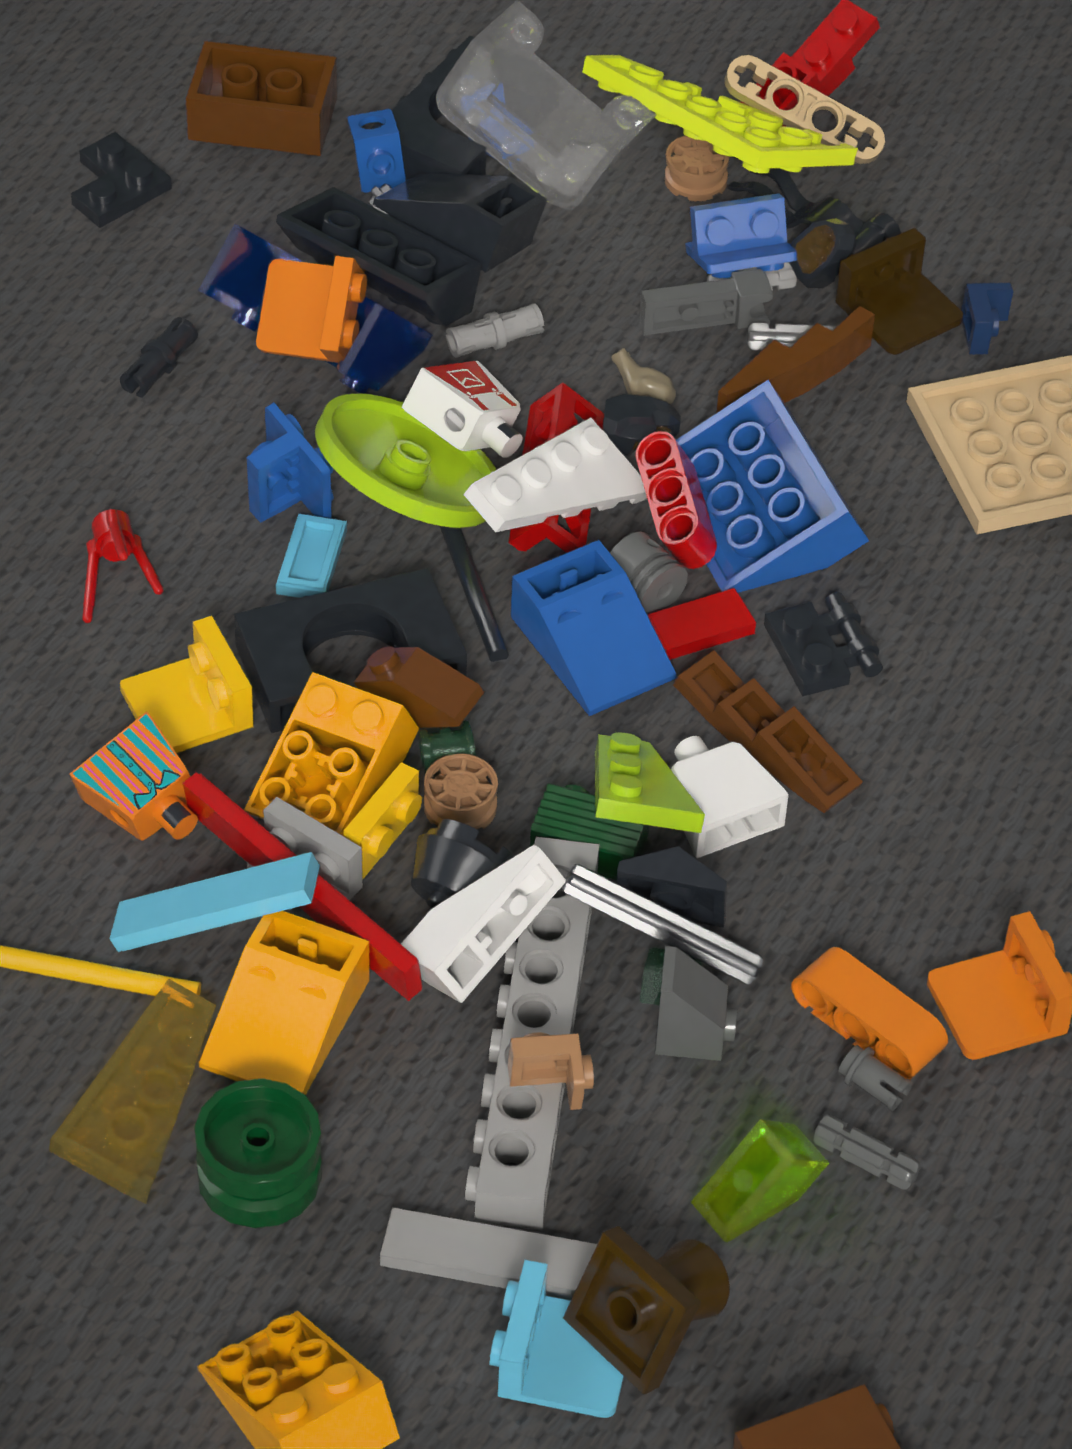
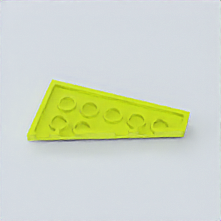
(725, 123)

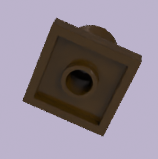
(643, 1306)

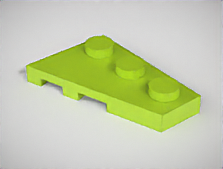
(640, 787)

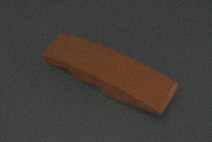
(806, 363)
(775, 738)

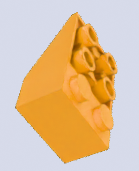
(334, 752)
(287, 1001)
(300, 1390)

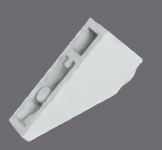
(478, 924)

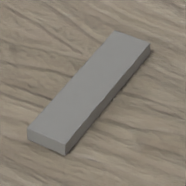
(480, 1251)

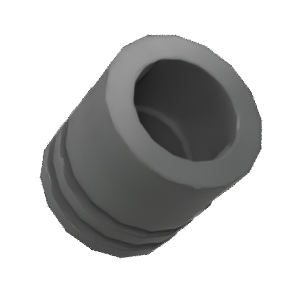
(651, 571)

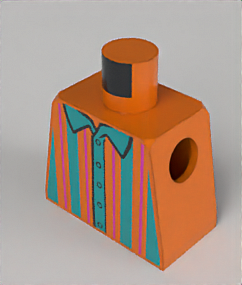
(138, 782)

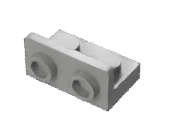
(337, 856)

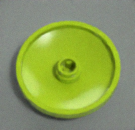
(400, 460)

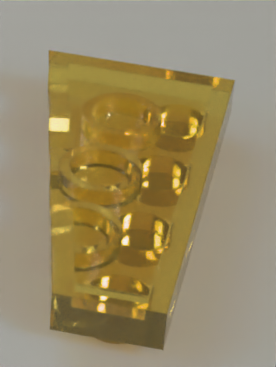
(134, 1101)

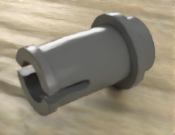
(872, 1075)

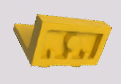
(196, 696)

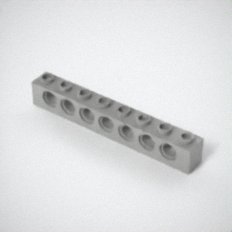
(549, 954)

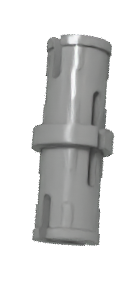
(495, 330)

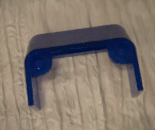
(384, 339)

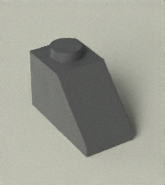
(692, 1010)

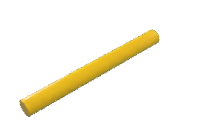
(88, 972)

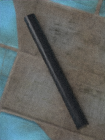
(475, 593)

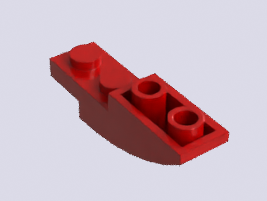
(826, 54)

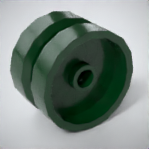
(258, 1153)

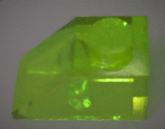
(759, 1178)

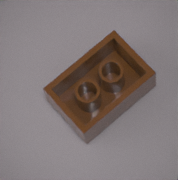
(261, 98)

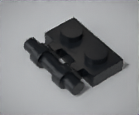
(809, 650)

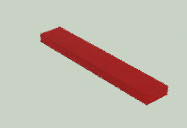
(328, 905)

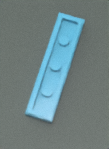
(215, 902)

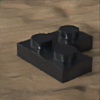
(124, 180)

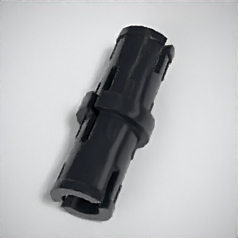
(159, 357)

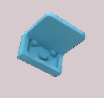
(545, 1357)

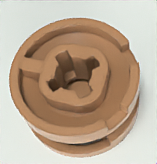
(695, 169)
(461, 791)

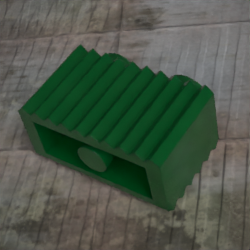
(570, 816)

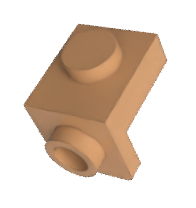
(548, 1060)

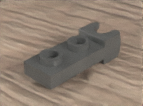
(707, 304)

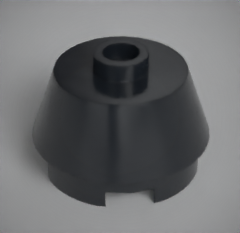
(451, 860)

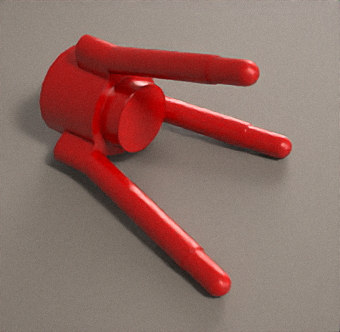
(114, 542)

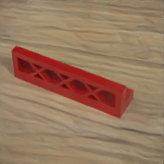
(546, 420)

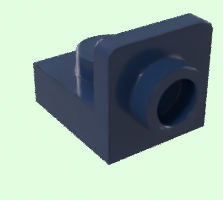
(982, 310)

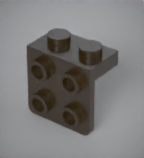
(893, 288)

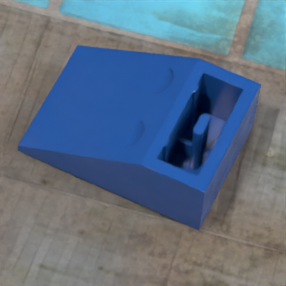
(590, 627)

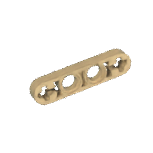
(808, 103)

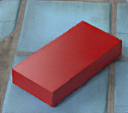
(702, 623)

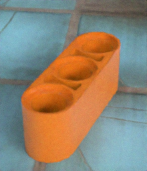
(870, 1011)

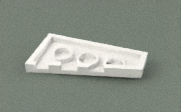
(557, 478)

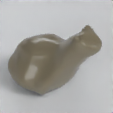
(643, 380)

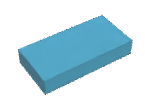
(311, 556)

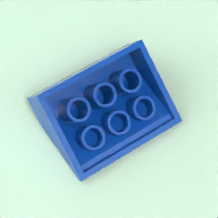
(767, 495)

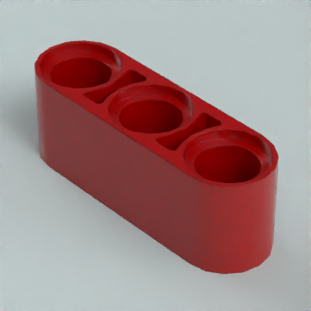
(676, 500)

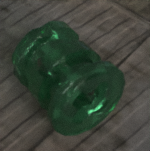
(445, 743)

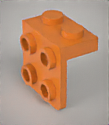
(311, 309)
(1007, 994)

